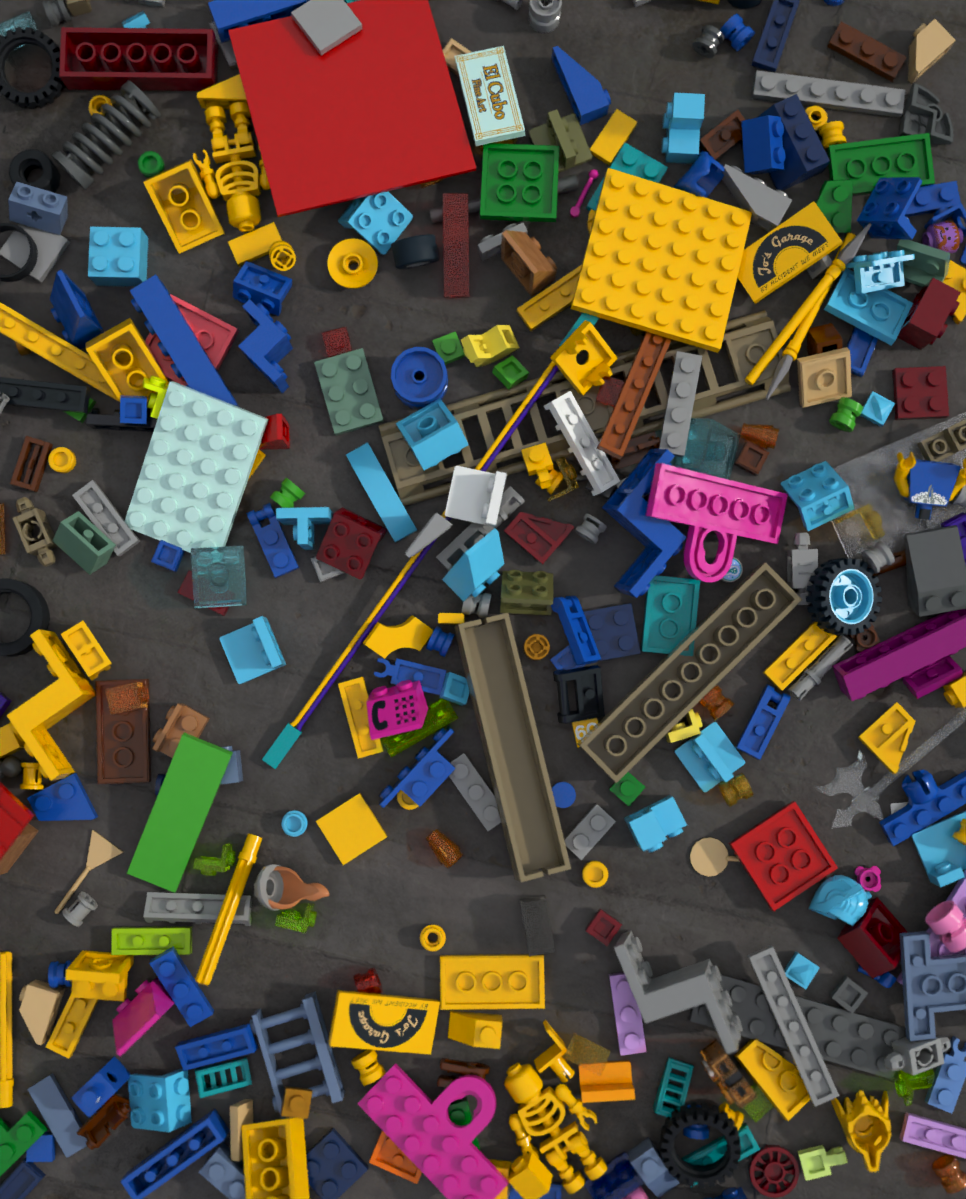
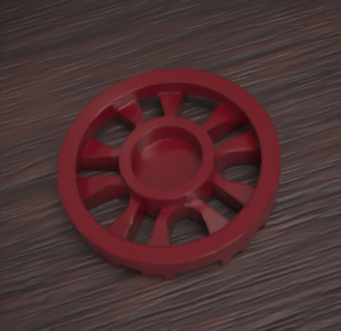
(773, 1171)

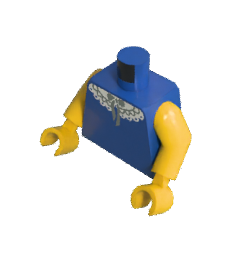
(928, 483)

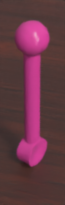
(575, 211)

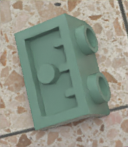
(927, 264)

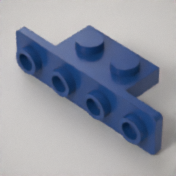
(424, 775)

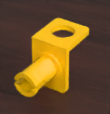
(553, 1056)

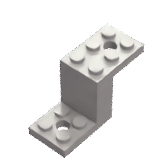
(678, 990)

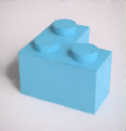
(683, 124)
(655, 822)

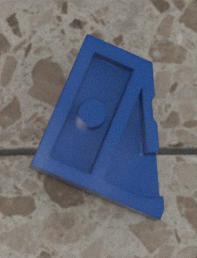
(63, 801)

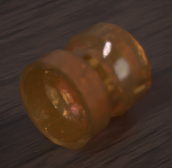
(716, 702)
(948, 1169)

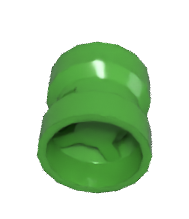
(846, 414)
(288, 494)

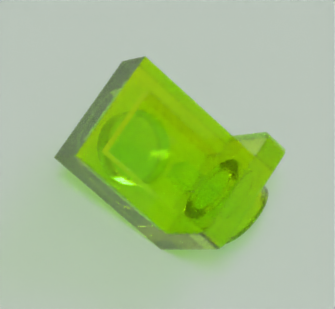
(211, 865)
(907, 1083)

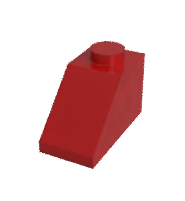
(276, 433)

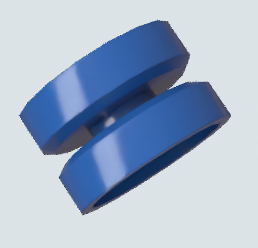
(418, 363)

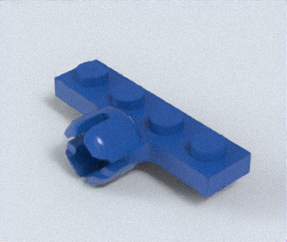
(925, 804)

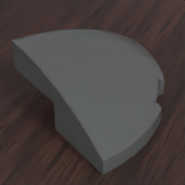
(925, 116)

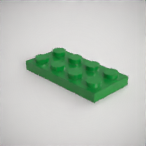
(881, 158)

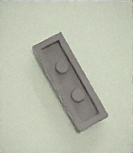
(106, 517)
(475, 791)

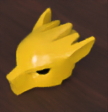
(865, 1126)

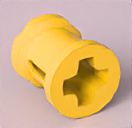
(31, 776)

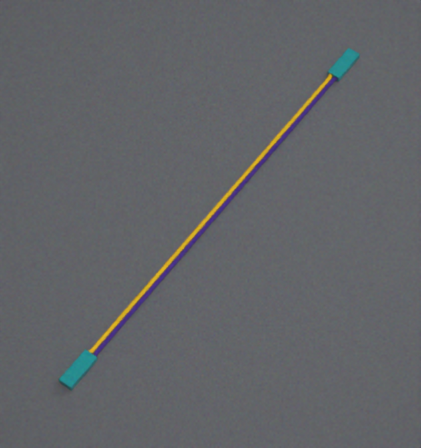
(290, 732)

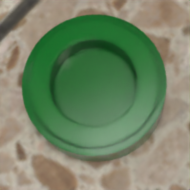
(150, 164)

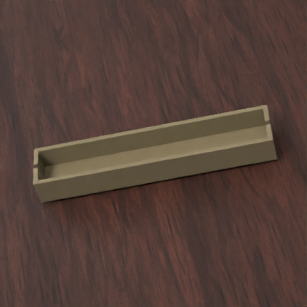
(512, 747)

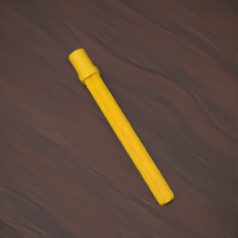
(247, 858)
(6, 1031)

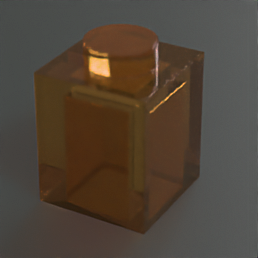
(127, 698)

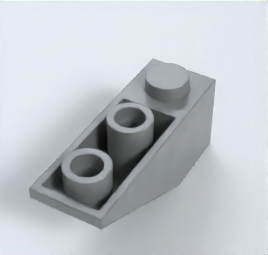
(754, 196)

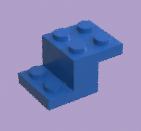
(266, 344)

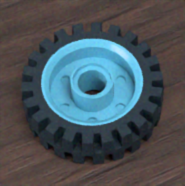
(844, 596)

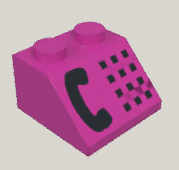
(396, 709)

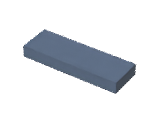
(58, 1114)

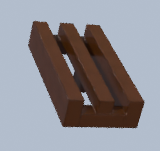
(47, 447)

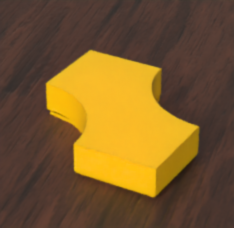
(387, 639)

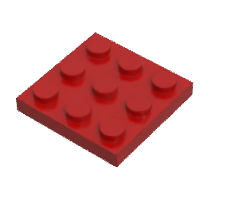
(783, 856)

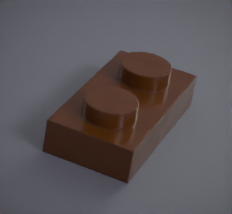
(723, 135)

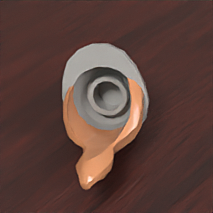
(283, 888)

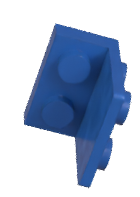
(888, 206)

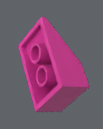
(140, 1014)

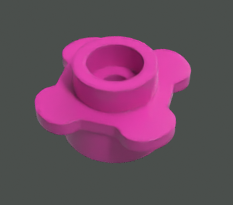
(873, 873)

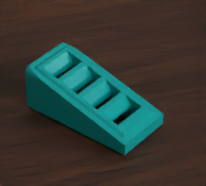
(216, 1089)
(661, 1096)

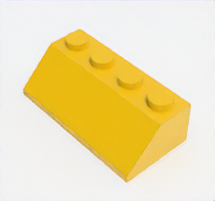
(275, 1160)

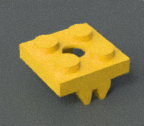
(597, 365)

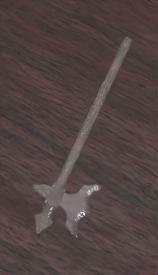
(849, 778)

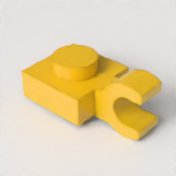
(538, 462)

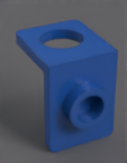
(954, 212)

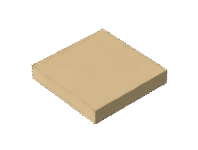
(824, 377)

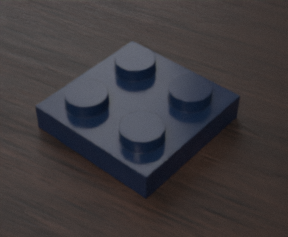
(614, 631)
(333, 1166)

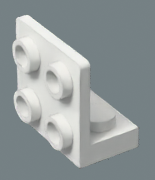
(475, 496)

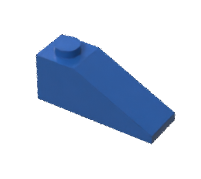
(582, 89)

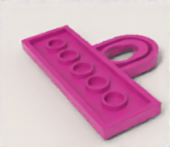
(716, 506)
(429, 1136)

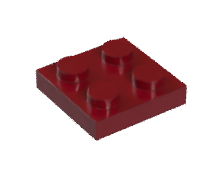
(920, 393)

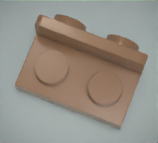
(180, 720)

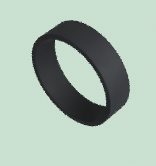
(31, 262)

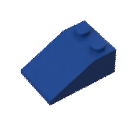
(73, 311)

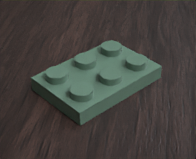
(349, 391)

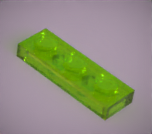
(438, 715)

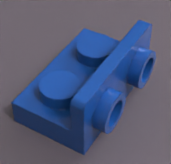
(261, 287)

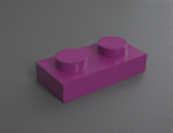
(933, 676)

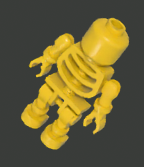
(233, 179)
(525, 1089)

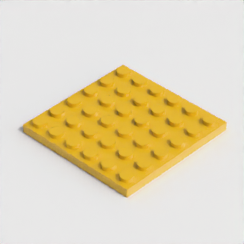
(662, 260)

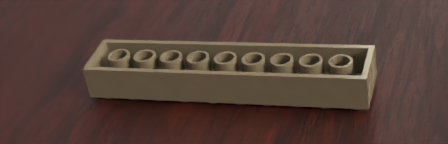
(683, 681)

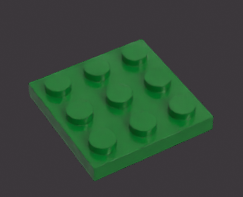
(519, 182)

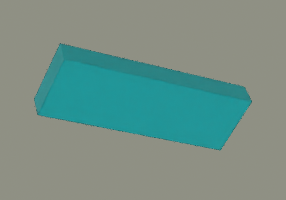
(715, 1150)

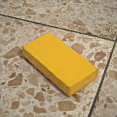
(613, 137)
(254, 244)

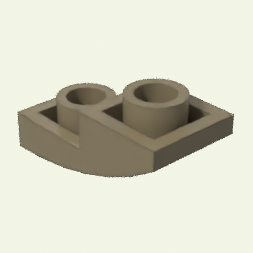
(944, 443)

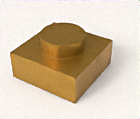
(296, 1102)

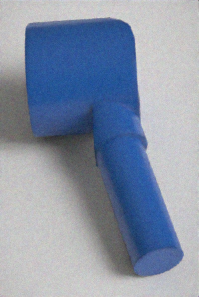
(885, 979)

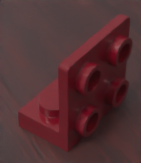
(350, 542)

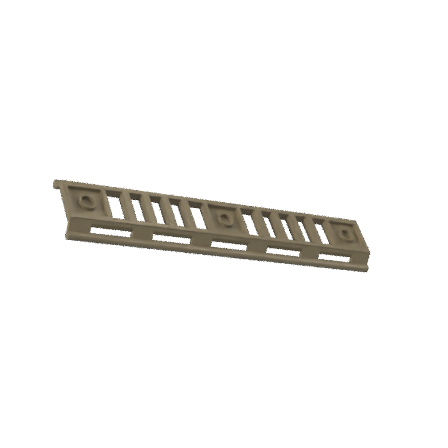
(744, 350)

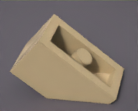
(927, 48)
(40, 1008)

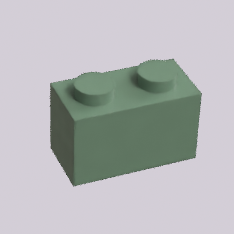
(83, 542)

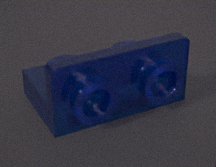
(617, 1181)

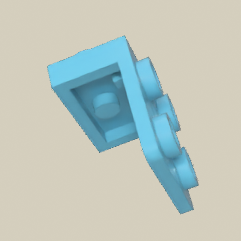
(160, 1101)

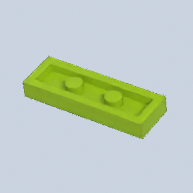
(151, 940)

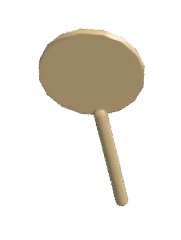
(710, 856)

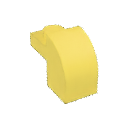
(489, 346)

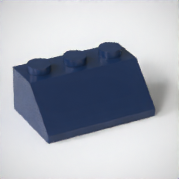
(801, 144)

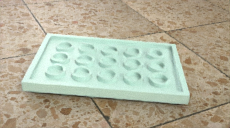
(195, 469)

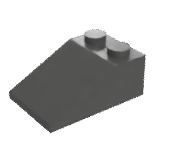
(935, 571)

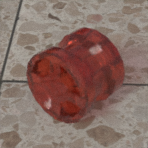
(368, 982)

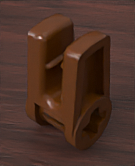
(460, 1067)

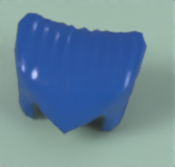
(701, 176)

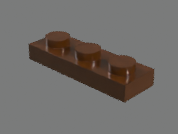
(866, 51)

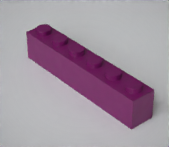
(902, 654)

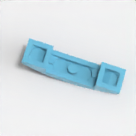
(381, 492)

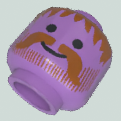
(943, 236)

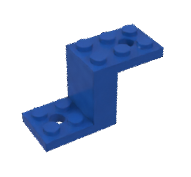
(657, 535)

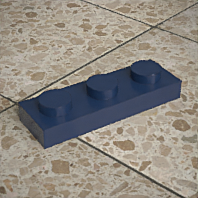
(775, 34)

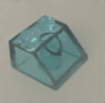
(709, 448)
(218, 576)

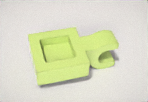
(817, 1162)

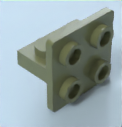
(567, 135)
(526, 592)

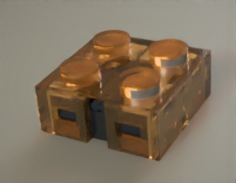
(731, 1081)

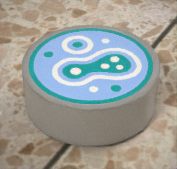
(734, 572)

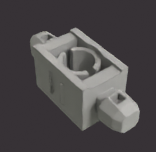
(801, 566)
(918, 1055)

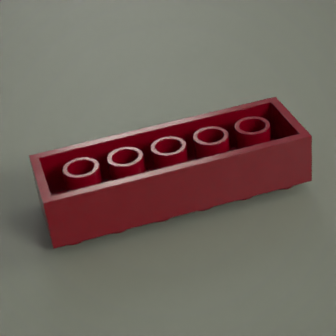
(146, 56)

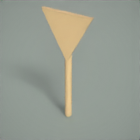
(99, 852)

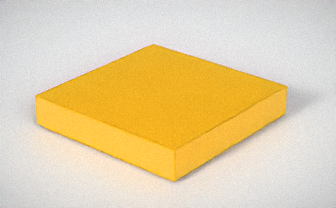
(351, 829)

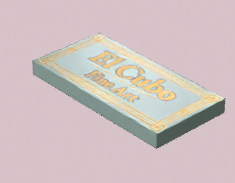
(489, 96)

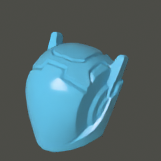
(840, 899)

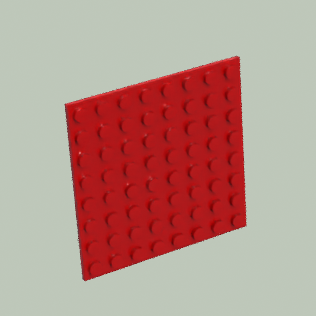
(359, 116)

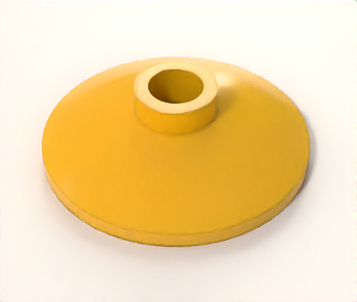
(350, 252)

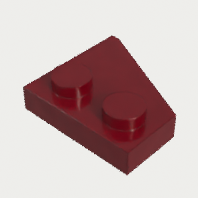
(538, 535)

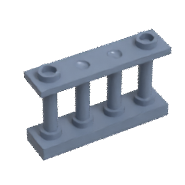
(317, 1035)

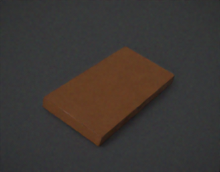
(122, 739)

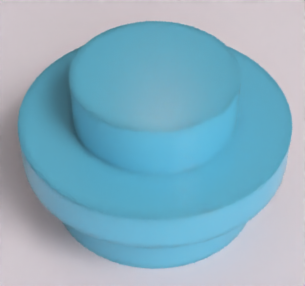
(294, 823)

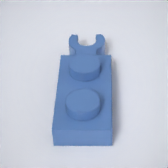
(948, 1079)

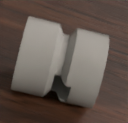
(544, 14)

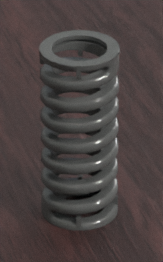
(71, 162)

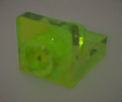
(292, 920)

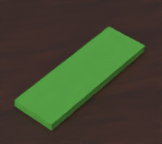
(179, 812)

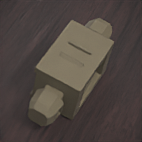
(23, 522)

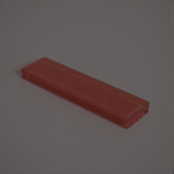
(456, 245)

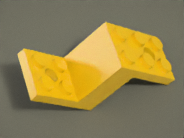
(51, 706)

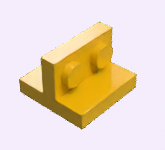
(99, 975)

